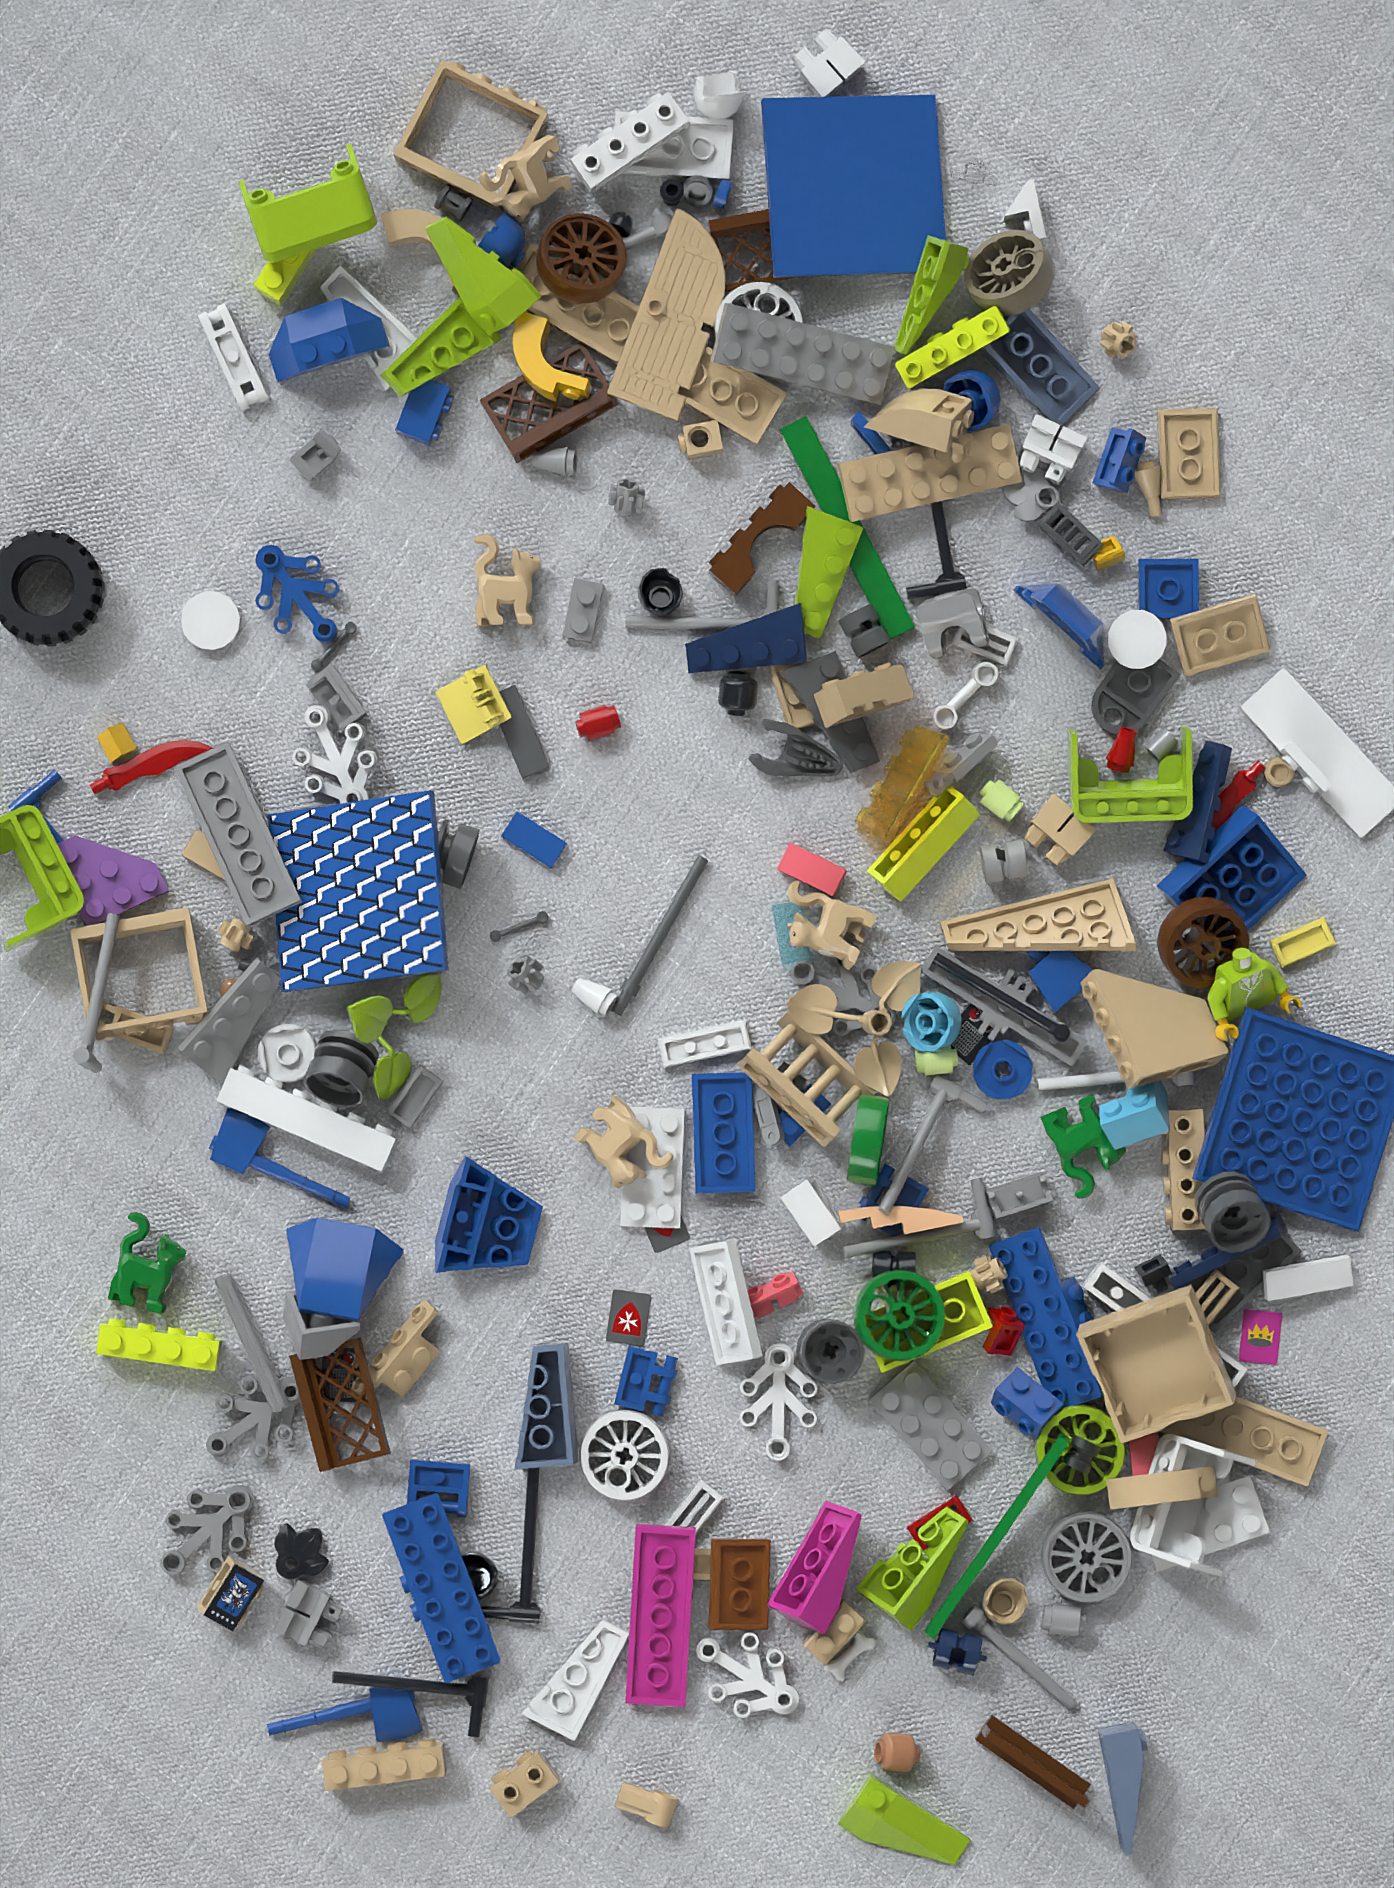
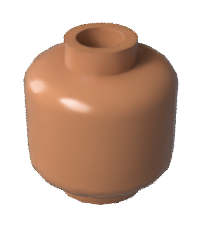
(896, 1752)

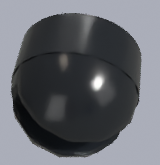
(621, 223)

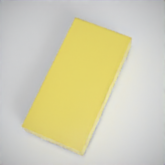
(1302, 942)

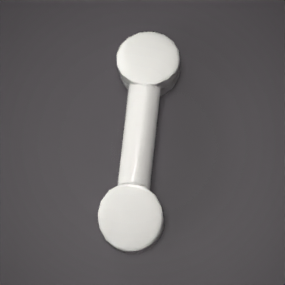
(982, 674)

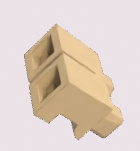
(1048, 822)

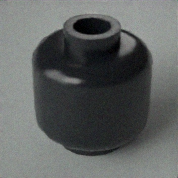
(738, 692)

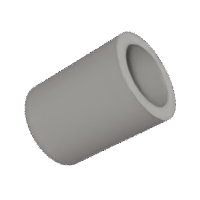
(1161, 744)

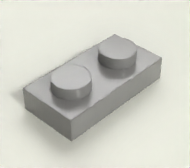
(583, 610)

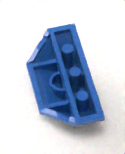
(324, 338)

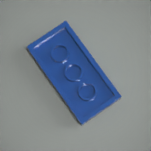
(723, 1132)

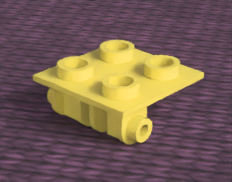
(473, 704)

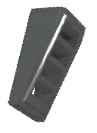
(1052, 517)

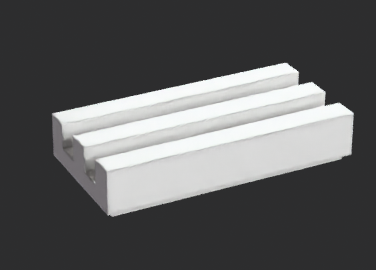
(983, 653)
(709, 1492)

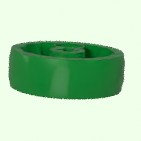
(868, 1140)
(863, 1307)

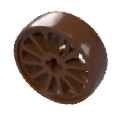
(573, 249)
(1211, 933)

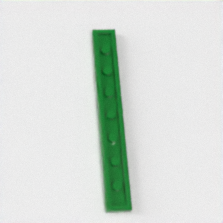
(830, 498)
(997, 1535)

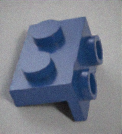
(1120, 460)
(1025, 1403)

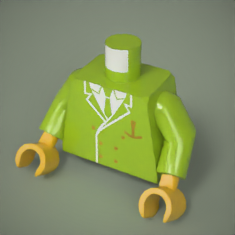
(1242, 984)

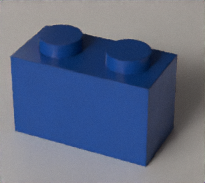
(423, 412)

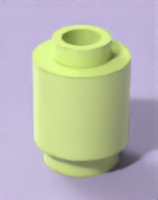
(1001, 799)
(936, 1062)

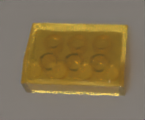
(902, 785)

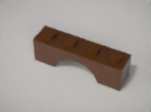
(785, 510)

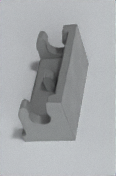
(336, 696)
(1019, 1195)

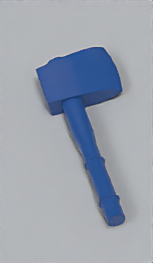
(237, 1149)
(391, 1709)

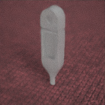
(768, 1117)

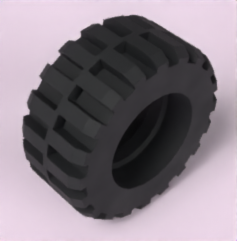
(86, 595)

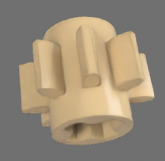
(1118, 339)
(235, 935)
(988, 1274)

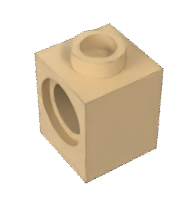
(710, 429)

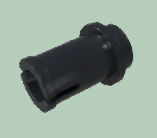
(671, 185)

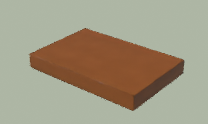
(739, 1584)

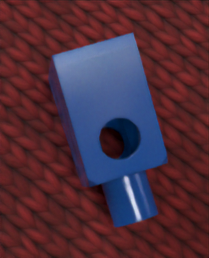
(1057, 976)

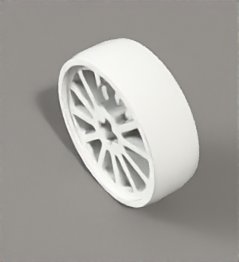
(765, 291)
(619, 1492)

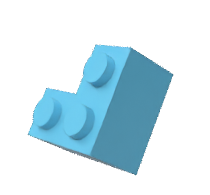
(1136, 1116)

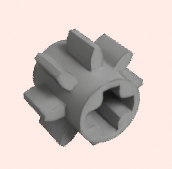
(626, 496)
(525, 975)

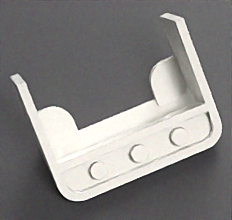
(1169, 1527)

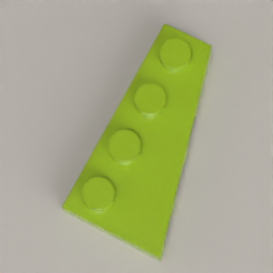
(439, 348)
(823, 565)

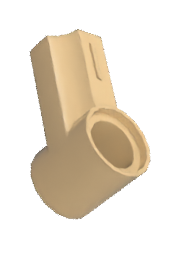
(653, 1806)

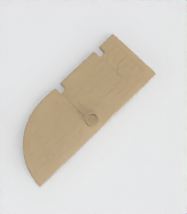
(666, 331)

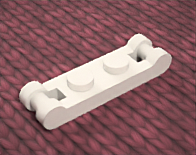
(233, 357)

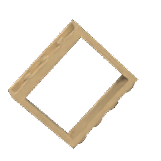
(482, 86)
(132, 927)

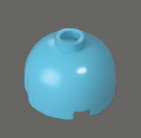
(931, 1021)

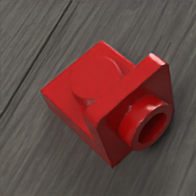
(1004, 1333)

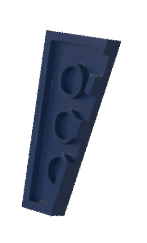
(756, 643)
(1190, 835)
(1214, 1257)

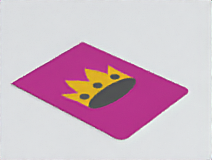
(1260, 1336)

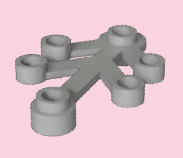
(848, 996)
(260, 1413)
(210, 1526)

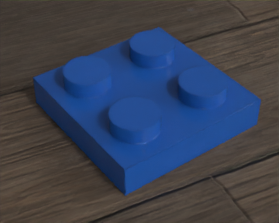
(1168, 587)

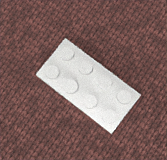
(697, 150)
(657, 1198)
(725, 1302)
(1226, 1519)

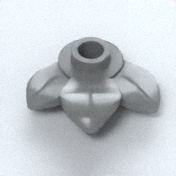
(1028, 495)

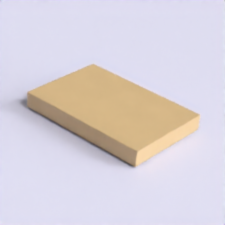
(1188, 453)
(1220, 635)

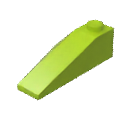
(935, 277)
(485, 285)
(911, 1576)
(895, 1821)

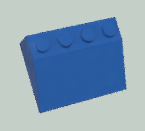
(1243, 869)

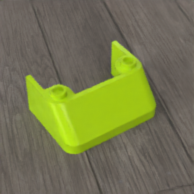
(311, 215)
(1132, 800)
(46, 869)

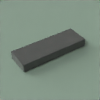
(521, 736)

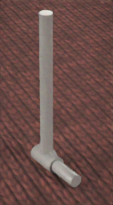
(703, 622)
(84, 1055)
(943, 1091)
(980, 1223)

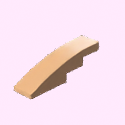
(911, 1218)

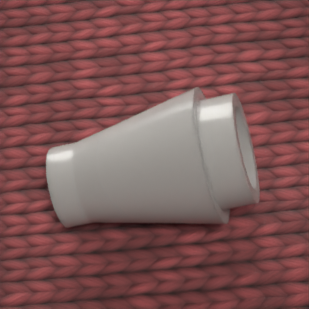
(559, 461)

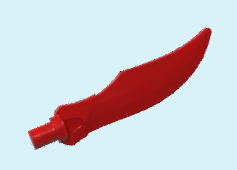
(149, 763)
(1241, 785)

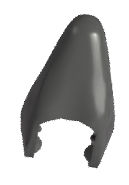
(800, 756)

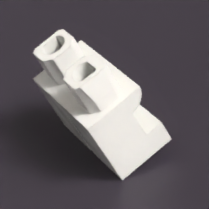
(830, 68)
(1037, 448)

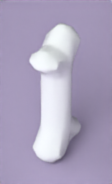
(839, 1665)

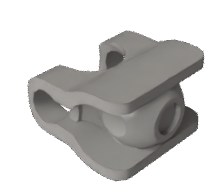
(949, 609)

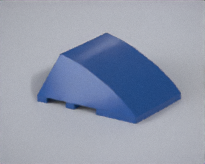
(1069, 616)
(484, 1222)
(339, 1266)

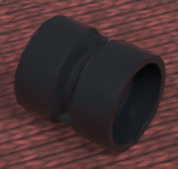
(884, 1261)

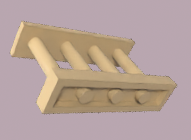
(789, 1097)

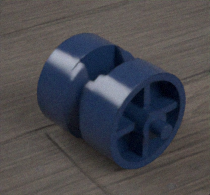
(957, 1651)

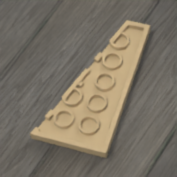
(1066, 920)

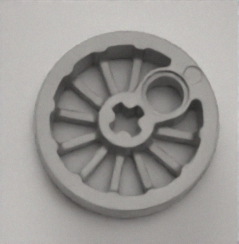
(1112, 1583)

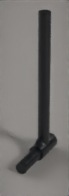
(949, 580)
(1060, 1032)
(524, 1610)
(474, 1691)

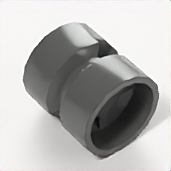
(872, 638)

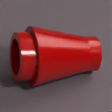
(1122, 752)

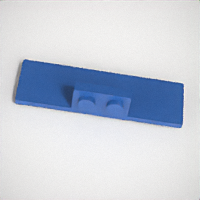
(1050, 1315)
(440, 1588)

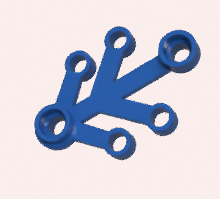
(293, 589)

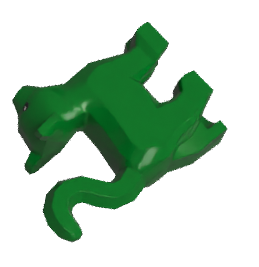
(1075, 1139)
(143, 1272)

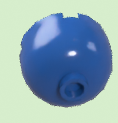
(505, 240)
(982, 390)

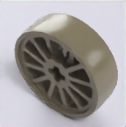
(1019, 273)

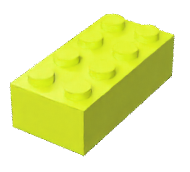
(963, 1317)

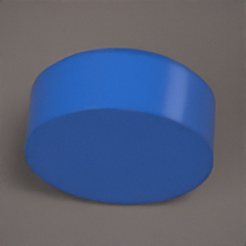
(722, 194)

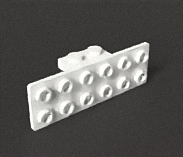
(1321, 752)

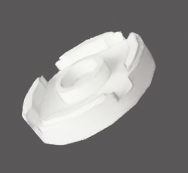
(210, 620)
(1136, 639)
(289, 1061)

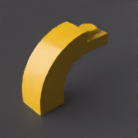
(528, 345)

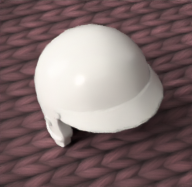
(718, 95)

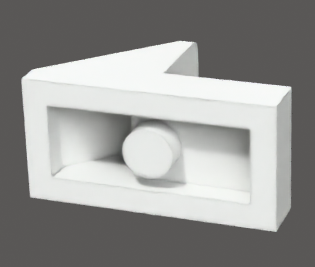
(1027, 205)

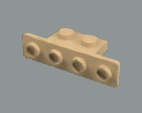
(405, 1354)

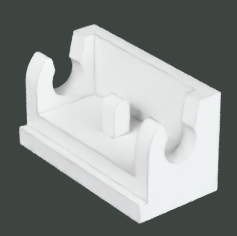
(812, 1211)

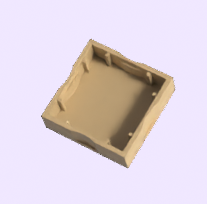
(1156, 1363)

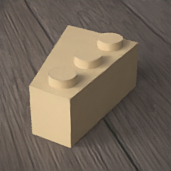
(863, 694)

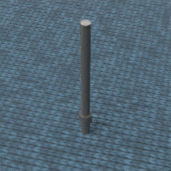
(631, 986)

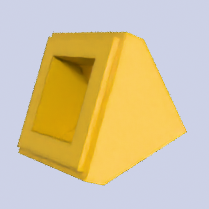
(1109, 554)
(116, 742)

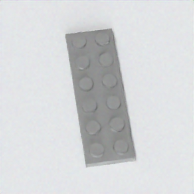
(802, 354)
(238, 834)

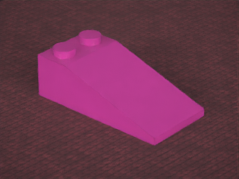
(817, 1574)

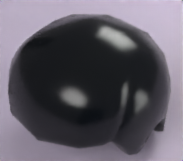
(660, 592)
(482, 1573)

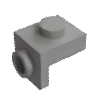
(316, 455)

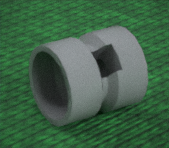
(1004, 861)

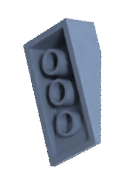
(1040, 368)
(1123, 1762)

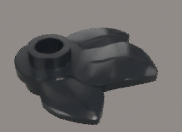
(302, 1548)

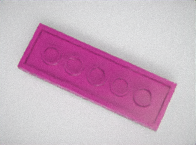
(660, 1615)

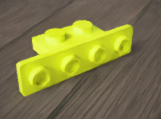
(952, 347)

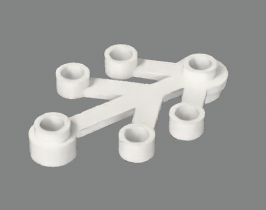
(338, 763)
(778, 1395)
(751, 1678)

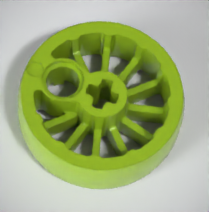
(1094, 1416)

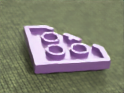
(110, 878)

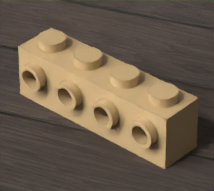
(1181, 1156)
(384, 1765)

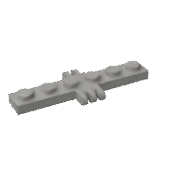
(1001, 1017)

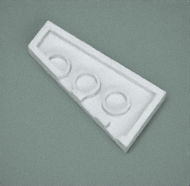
(344, 285)
(575, 1686)

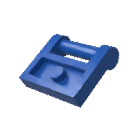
(440, 1477)

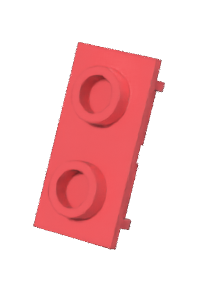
(782, 1287)

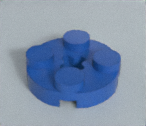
(1006, 1086)

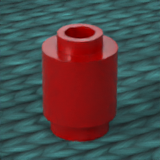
(598, 722)

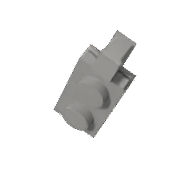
(961, 762)

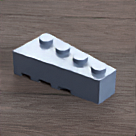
(549, 1416)

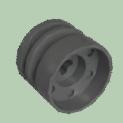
(456, 852)
(341, 1068)
(1232, 1211)
(846, 1357)

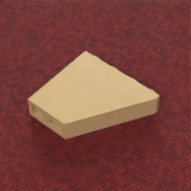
(1152, 1028)

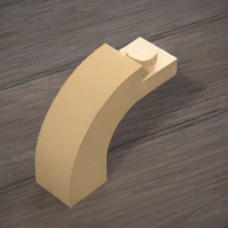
(409, 226)
(1162, 1487)

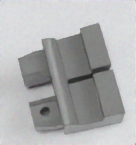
(301, 1626)

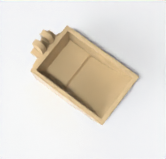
(929, 419)

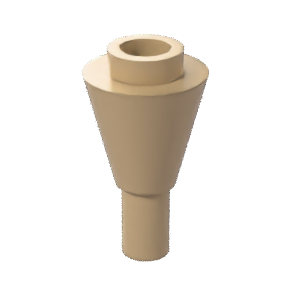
(1148, 480)

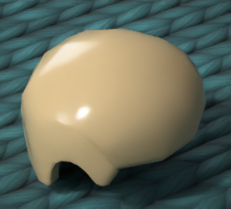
(1005, 1600)

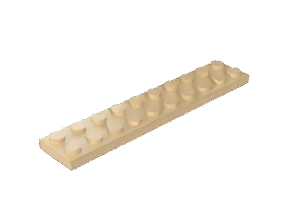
(718, 391)

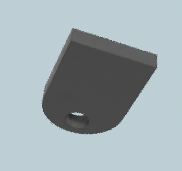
(1132, 693)

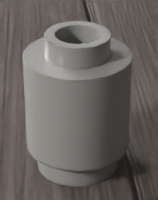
(1063, 1620)

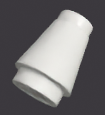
(595, 996)

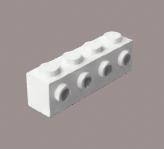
(629, 142)

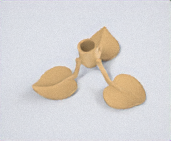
(875, 1065)

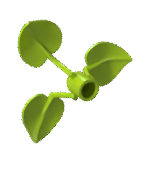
(371, 1016)

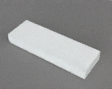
(704, 1044)
(1307, 1277)

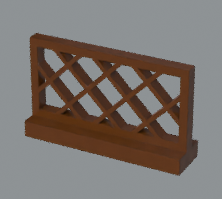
(746, 224)
(559, 424)
(319, 1416)
(1033, 1762)

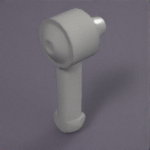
(658, 228)

